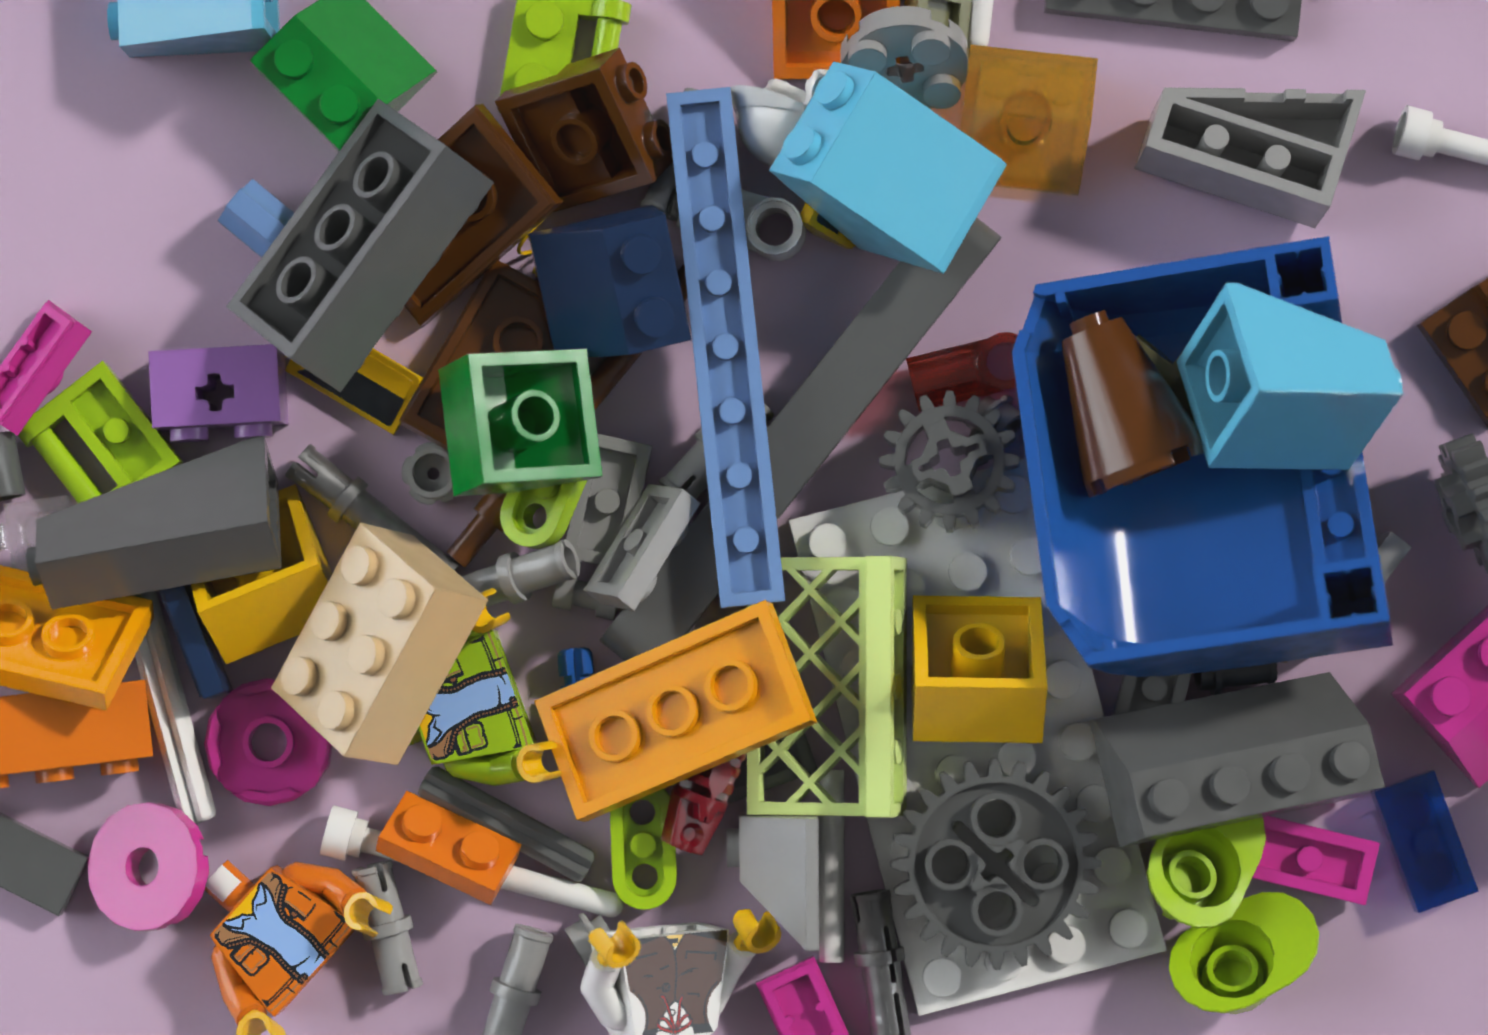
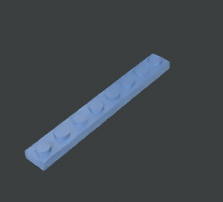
(725, 347)

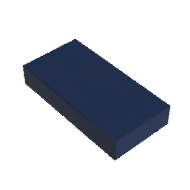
(196, 643)

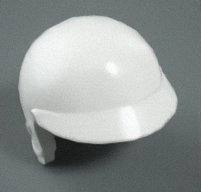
(770, 113)

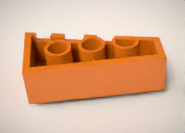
(57, 734)

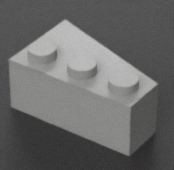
(1253, 147)

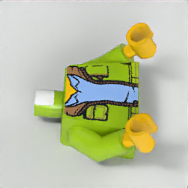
(479, 717)

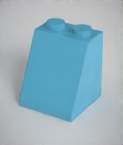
(192, 26)
(886, 168)
(1284, 385)

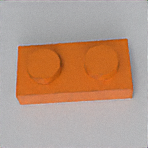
(448, 847)

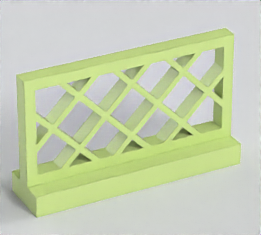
(880, 697)

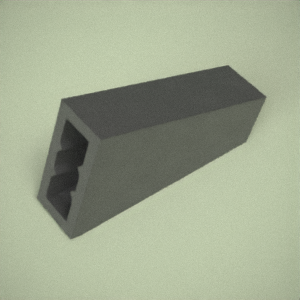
(164, 531)

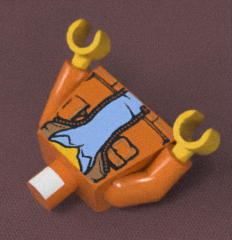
(281, 935)

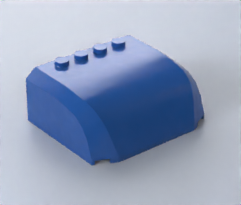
(1197, 558)

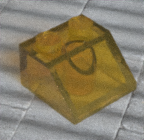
(1030, 114)

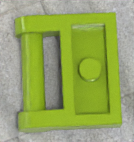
(547, 32)
(109, 425)

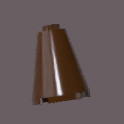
(1122, 407)

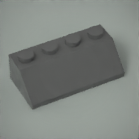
(359, 245)
(1234, 758)

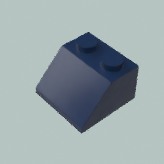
(611, 284)

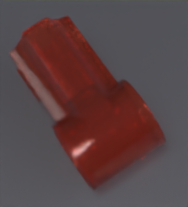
(959, 370)

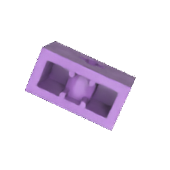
(184, 376)

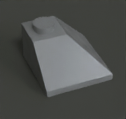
(781, 869)

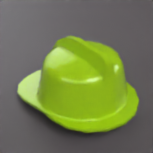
(1205, 872)
(1247, 956)

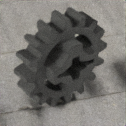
(939, 436)
(1465, 493)

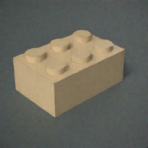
(379, 644)

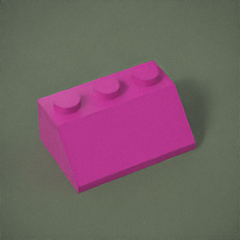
(1452, 698)

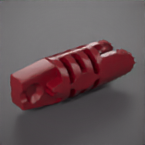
(698, 806)

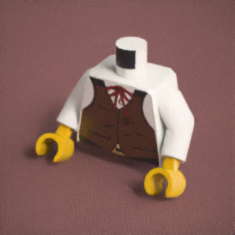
(671, 974)

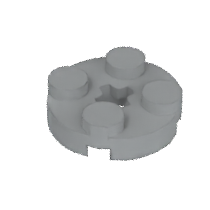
(935, 53)

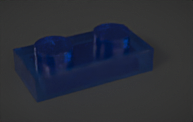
(1424, 841)

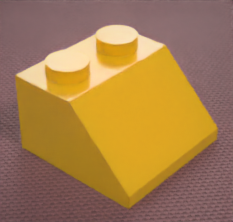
(272, 605)
(978, 669)

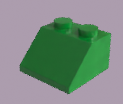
(337, 64)
(519, 421)

